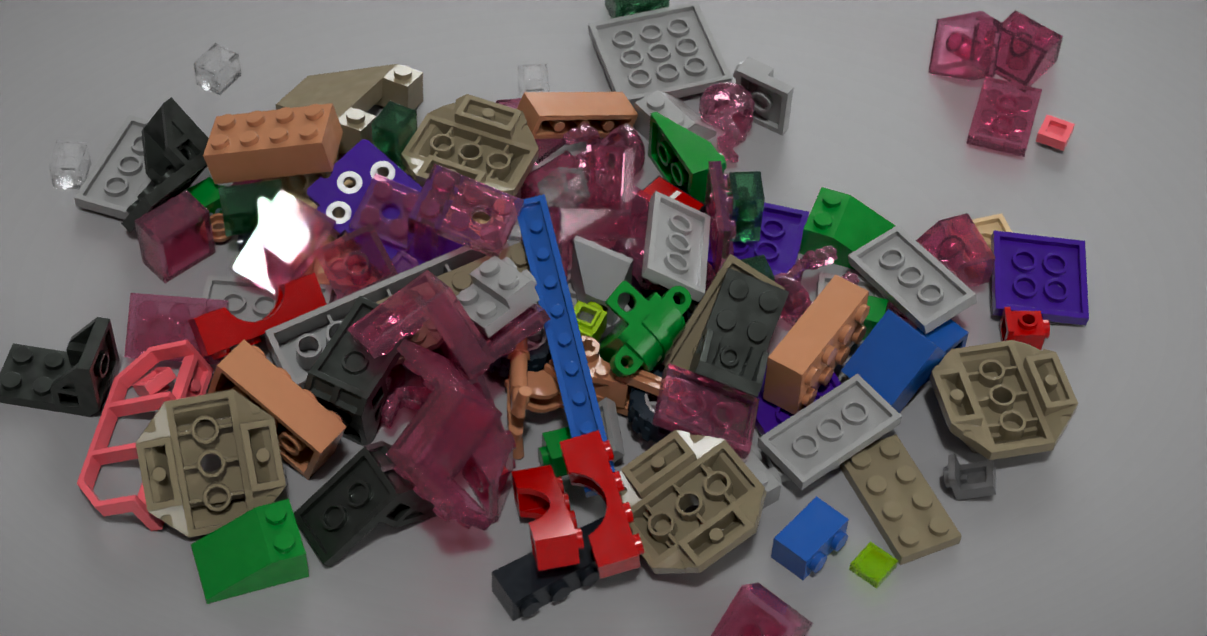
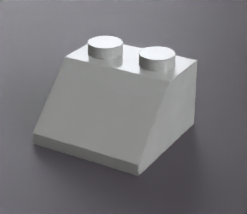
(674, 110)

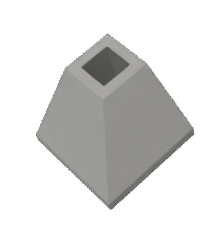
(597, 274)

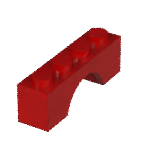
(220, 329)
(589, 466)
(555, 530)

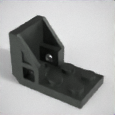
(173, 143)
(739, 332)
(61, 379)
(351, 380)
(356, 501)

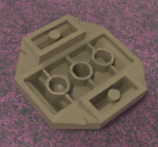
(474, 140)
(1004, 398)
(182, 435)
(685, 473)

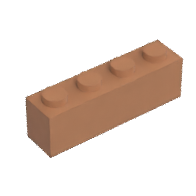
(555, 113)

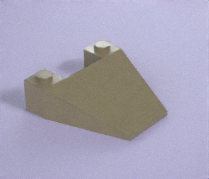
(356, 93)

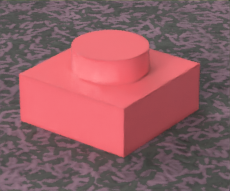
(1055, 132)
(155, 381)

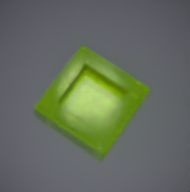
(873, 565)

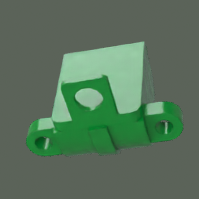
(645, 331)

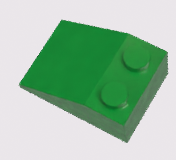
(681, 155)
(842, 223)
(251, 553)

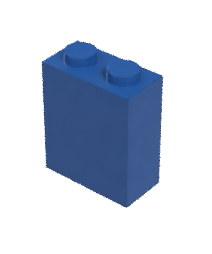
(894, 360)

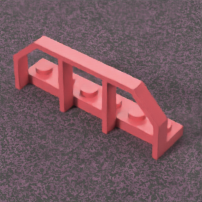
(191, 381)

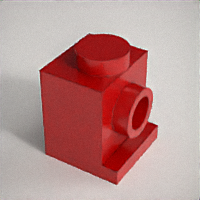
(1024, 327)

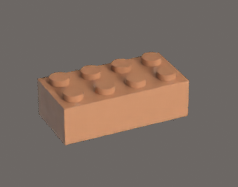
(273, 143)
(816, 345)
(303, 426)

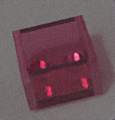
(175, 236)

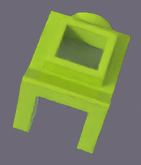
(591, 319)

